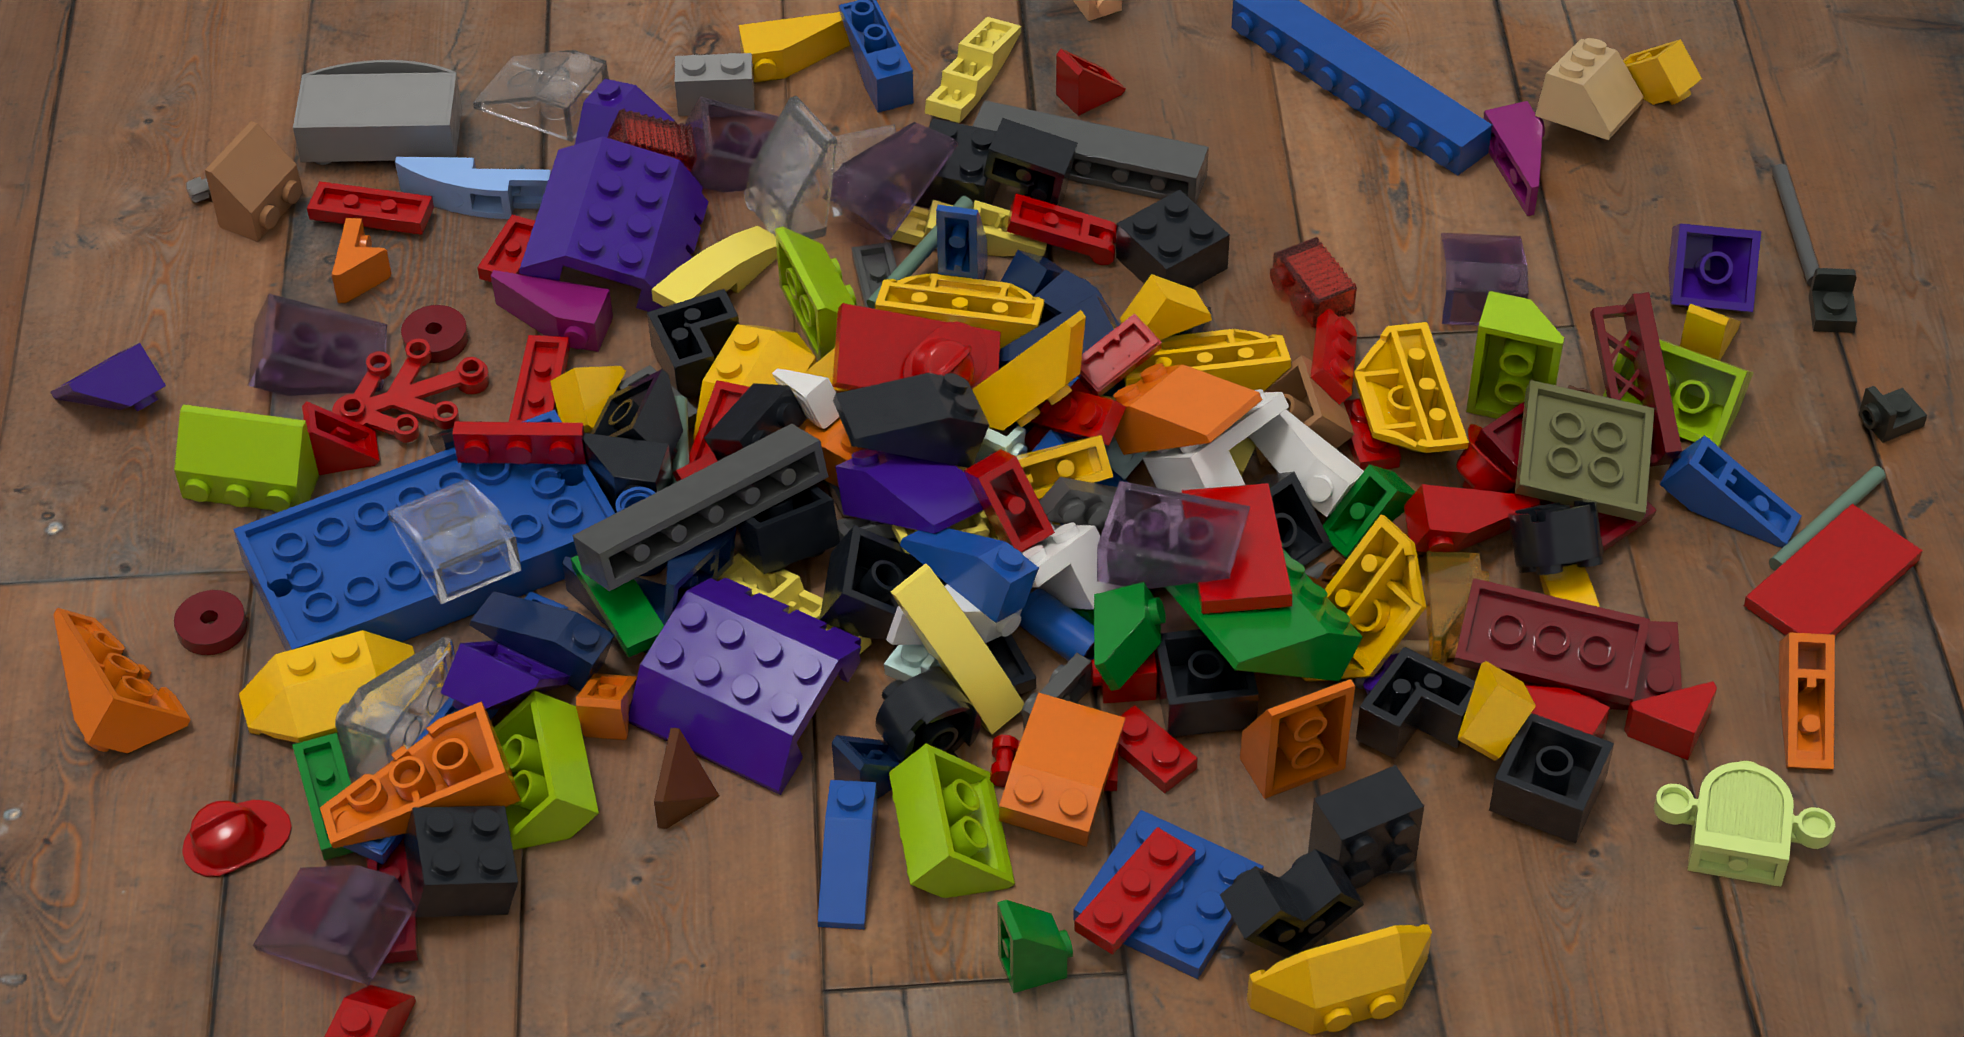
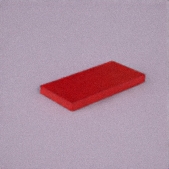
(877, 342)
(1260, 570)
(1833, 576)

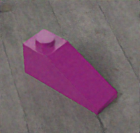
(1517, 149)
(556, 307)

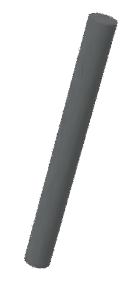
(1796, 221)

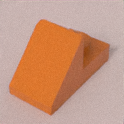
(357, 263)
(605, 706)

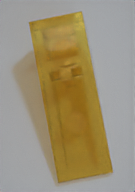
(1446, 595)

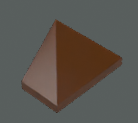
(681, 784)

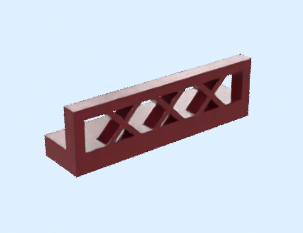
(1649, 370)

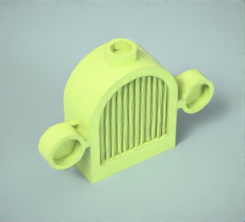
(1743, 823)

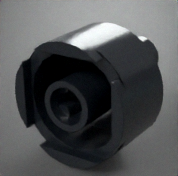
(1556, 536)
(926, 712)

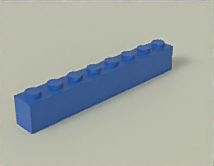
(1366, 80)

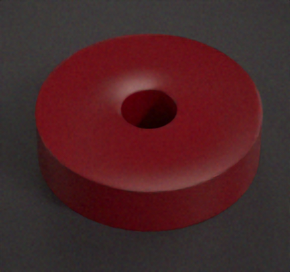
(441, 327)
(211, 638)

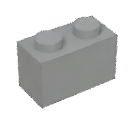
(715, 77)

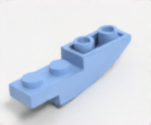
(472, 191)

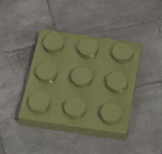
(1585, 450)

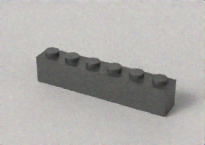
(1114, 155)
(700, 506)

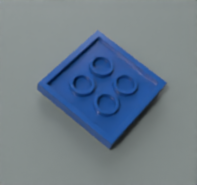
(1191, 916)

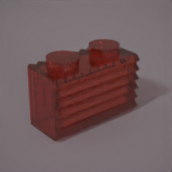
(655, 135)
(1313, 280)

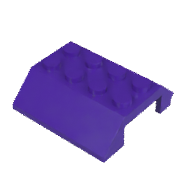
(616, 216)
(740, 679)

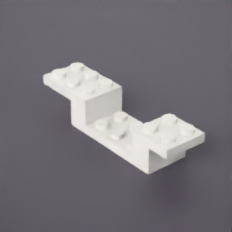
(1070, 555)

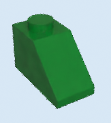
(1372, 495)
(1125, 631)
(1031, 946)

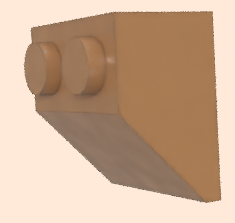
(252, 183)
(1311, 405)

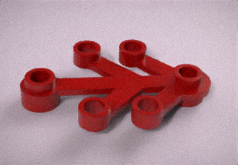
(407, 396)

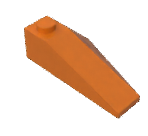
(109, 691)
(448, 767)

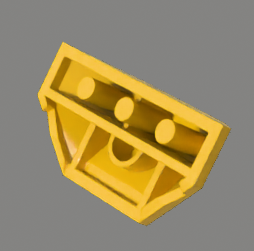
(965, 300)
(1230, 354)
(752, 357)
(1034, 376)
(1408, 392)
(1380, 594)
(305, 687)
(1343, 980)

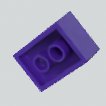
(905, 491)

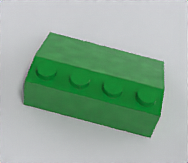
(1295, 640)

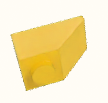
(1663, 72)

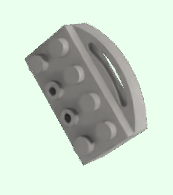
(377, 112)

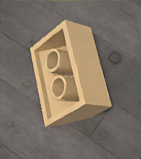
(1589, 90)

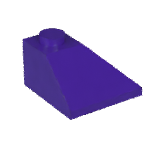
(604, 104)
(1713, 267)
(116, 382)
(496, 676)

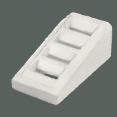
(813, 394)

